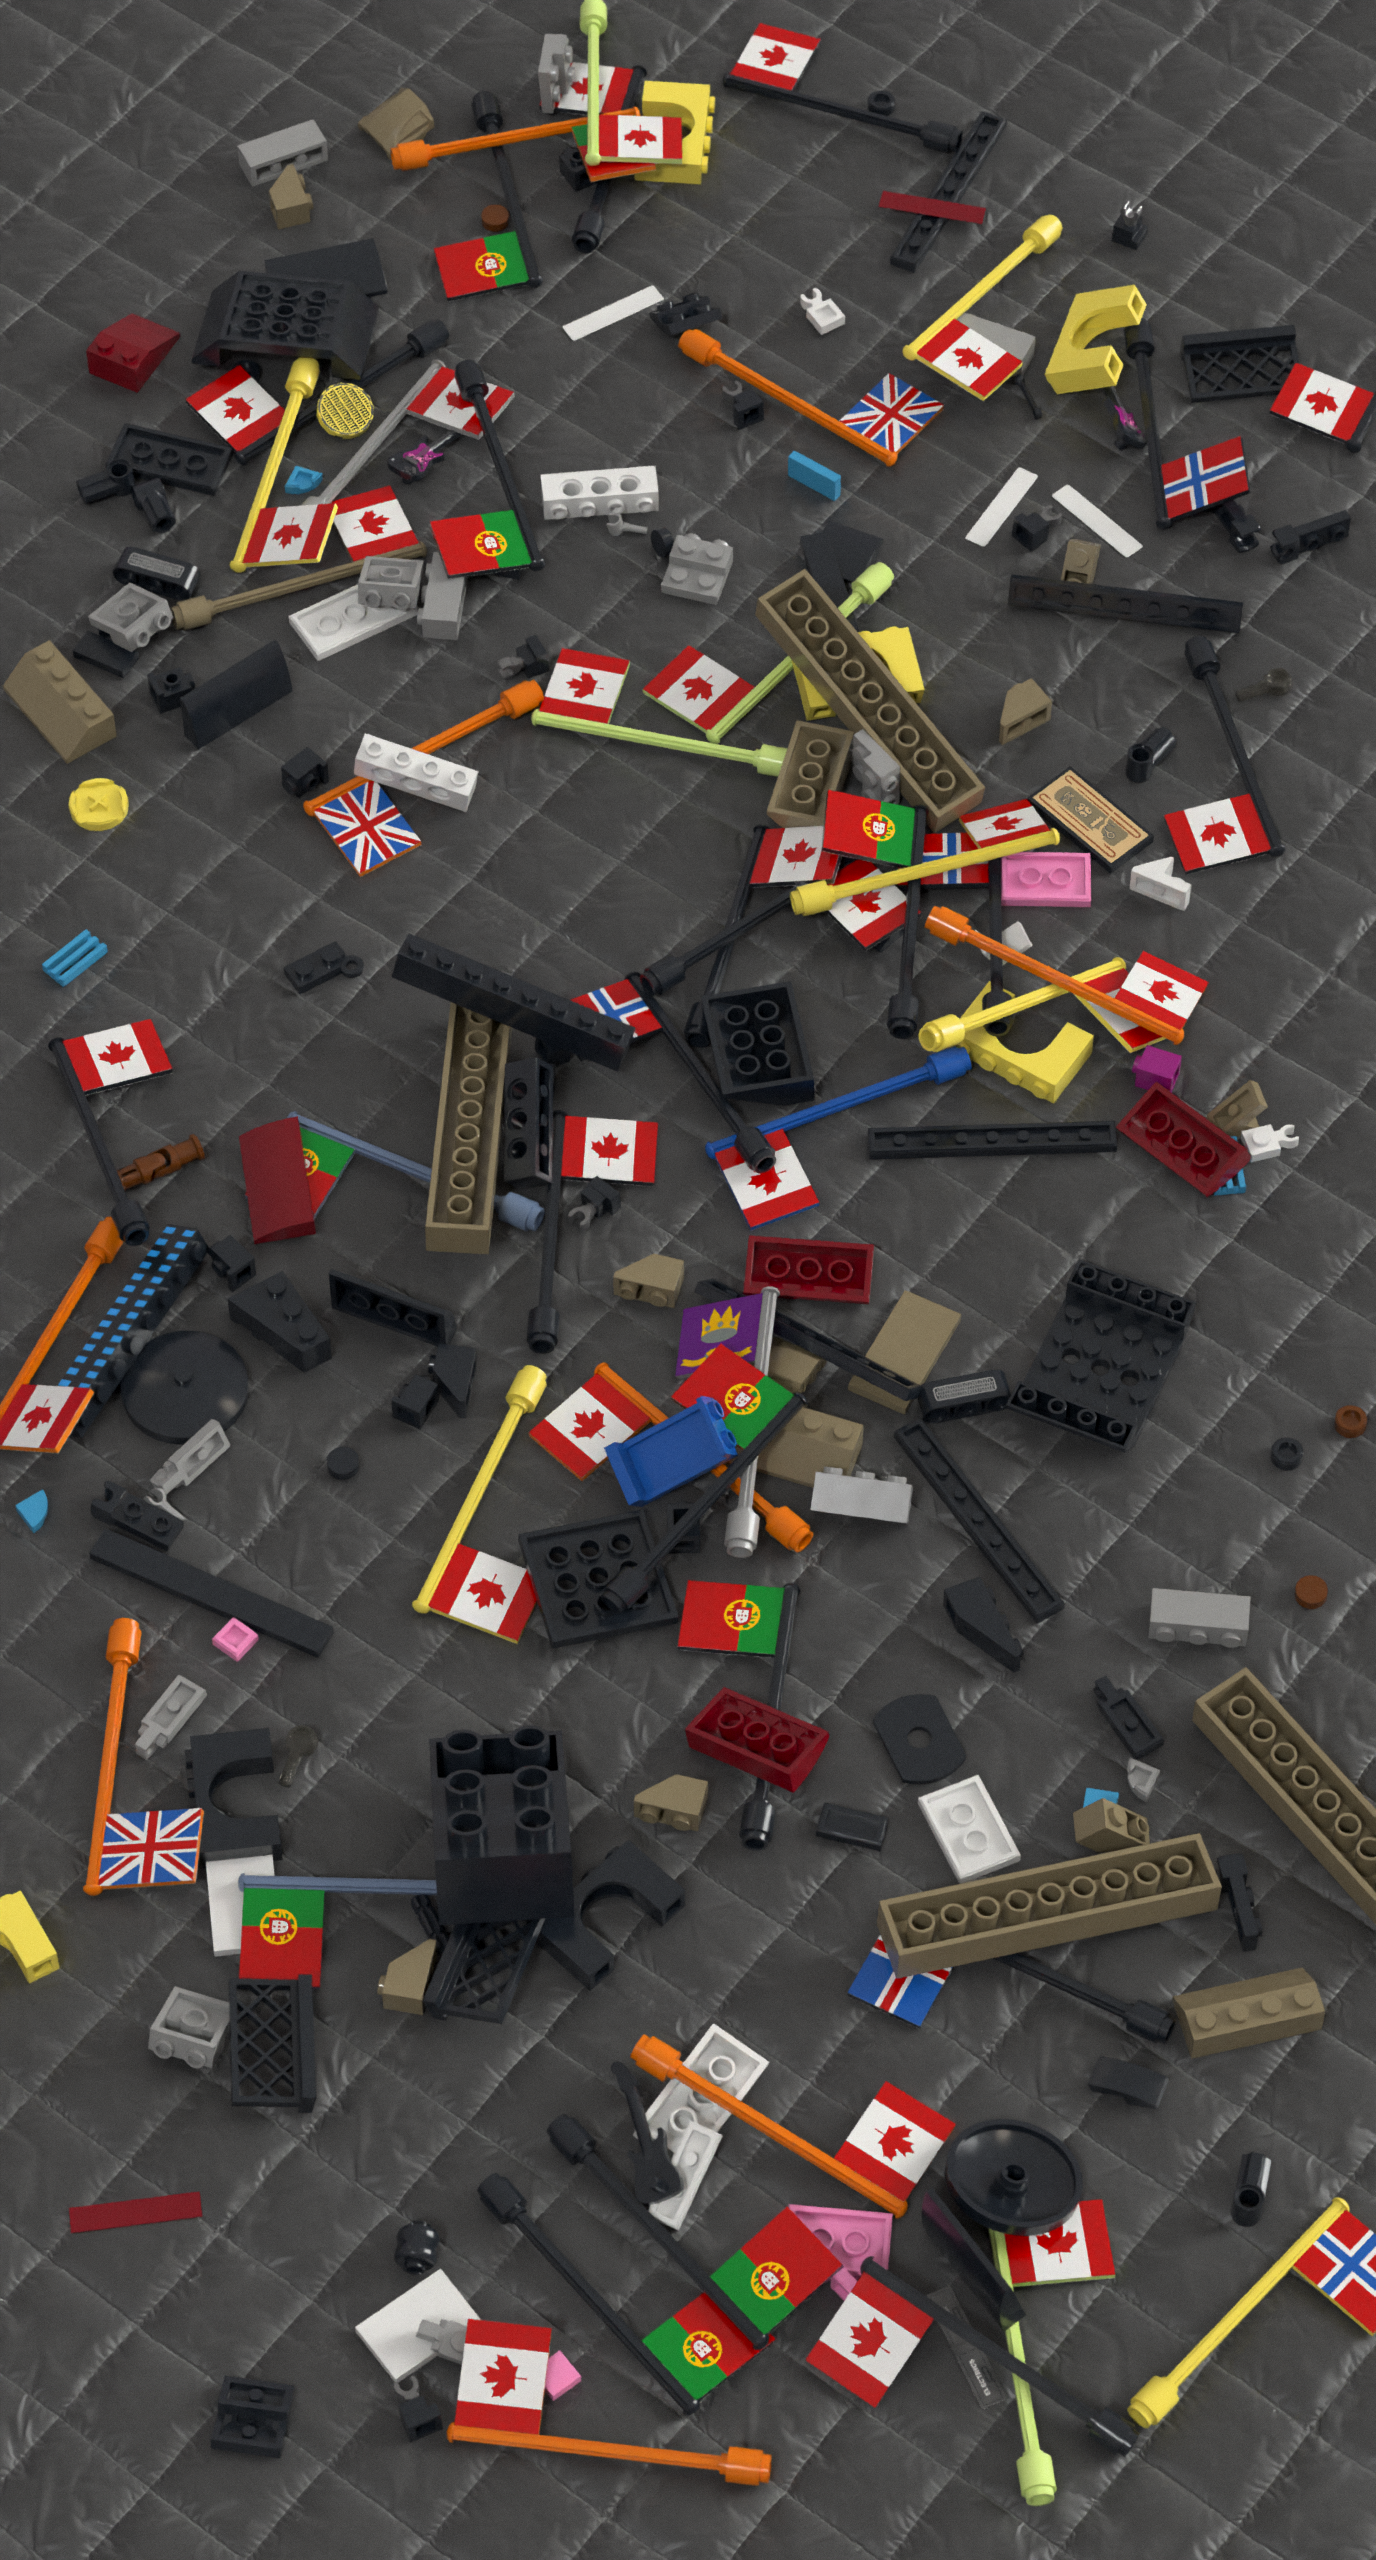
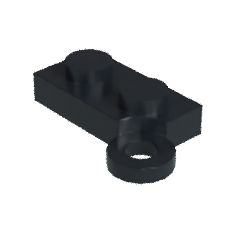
(321, 967)

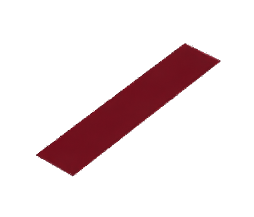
(932, 207)
(135, 2212)

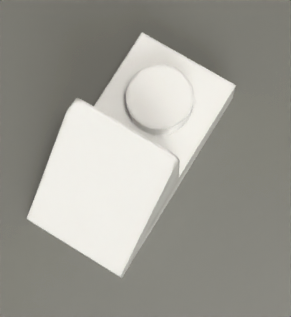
(1156, 882)

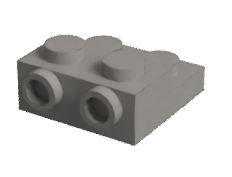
(555, 70)
(697, 568)
(390, 582)
(132, 616)
(875, 770)
(190, 2028)

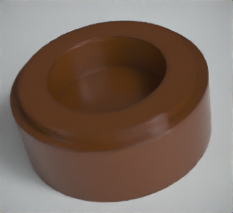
(495, 218)
(1350, 1421)
(1311, 1592)

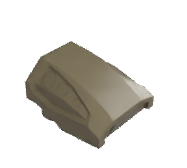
(398, 120)
(793, 1365)

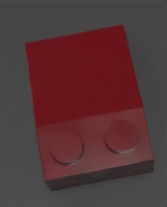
(130, 351)

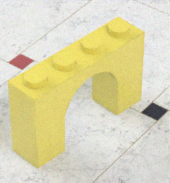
(693, 105)
(1091, 314)
(896, 652)
(1042, 1072)
(26, 1938)

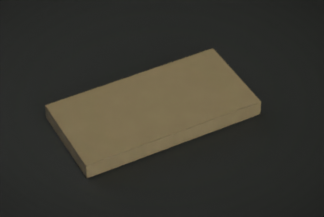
(908, 1345)

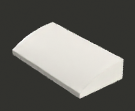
(720, 2061)

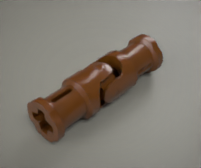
(153, 1165)

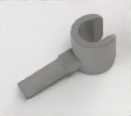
(617, 526)
(162, 1503)

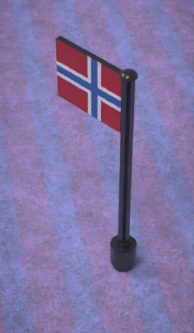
(1194, 480)
(972, 876)
(634, 1006)

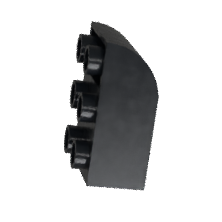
(501, 1826)

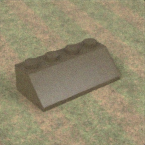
(60, 703)
(813, 763)
(809, 1445)
(1249, 2012)

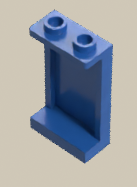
(672, 1452)

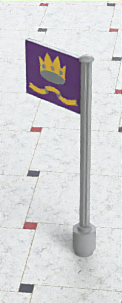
(746, 1330)

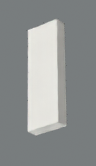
(691, 2161)

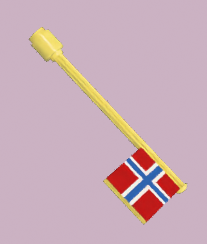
(1332, 2255)

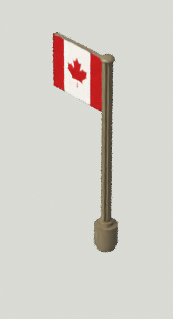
(367, 526)

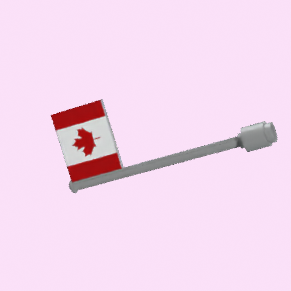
(433, 400)

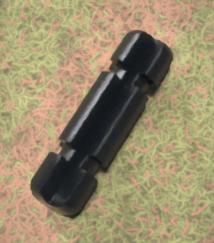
(430, 1921)

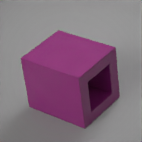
(1156, 1066)

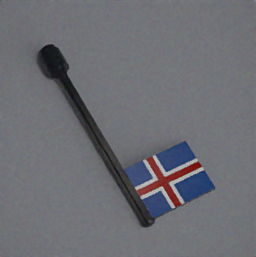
(914, 1996)

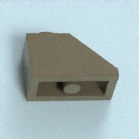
(1023, 710)
(409, 1979)

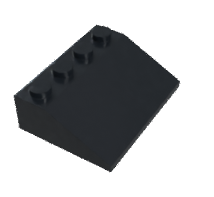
(759, 1045)

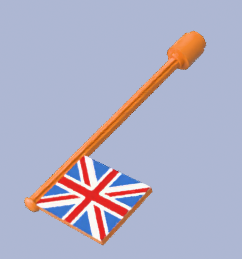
(877, 424)
(364, 818)
(136, 1846)

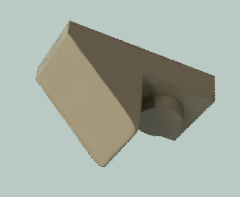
(1239, 1110)

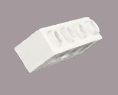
(599, 492)
(415, 772)

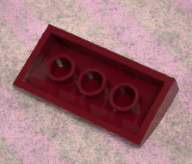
(1183, 1140)
(277, 1181)
(810, 1269)
(757, 1739)

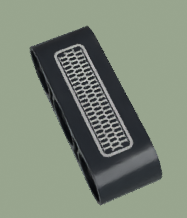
(157, 573)
(964, 1396)

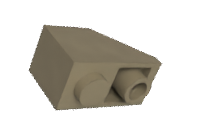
(288, 200)
(1080, 561)
(651, 1280)
(673, 1802)
(1109, 1827)

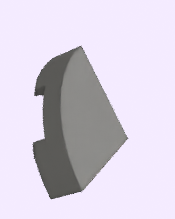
(1141, 1778)

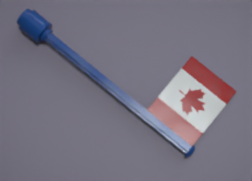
(785, 1187)

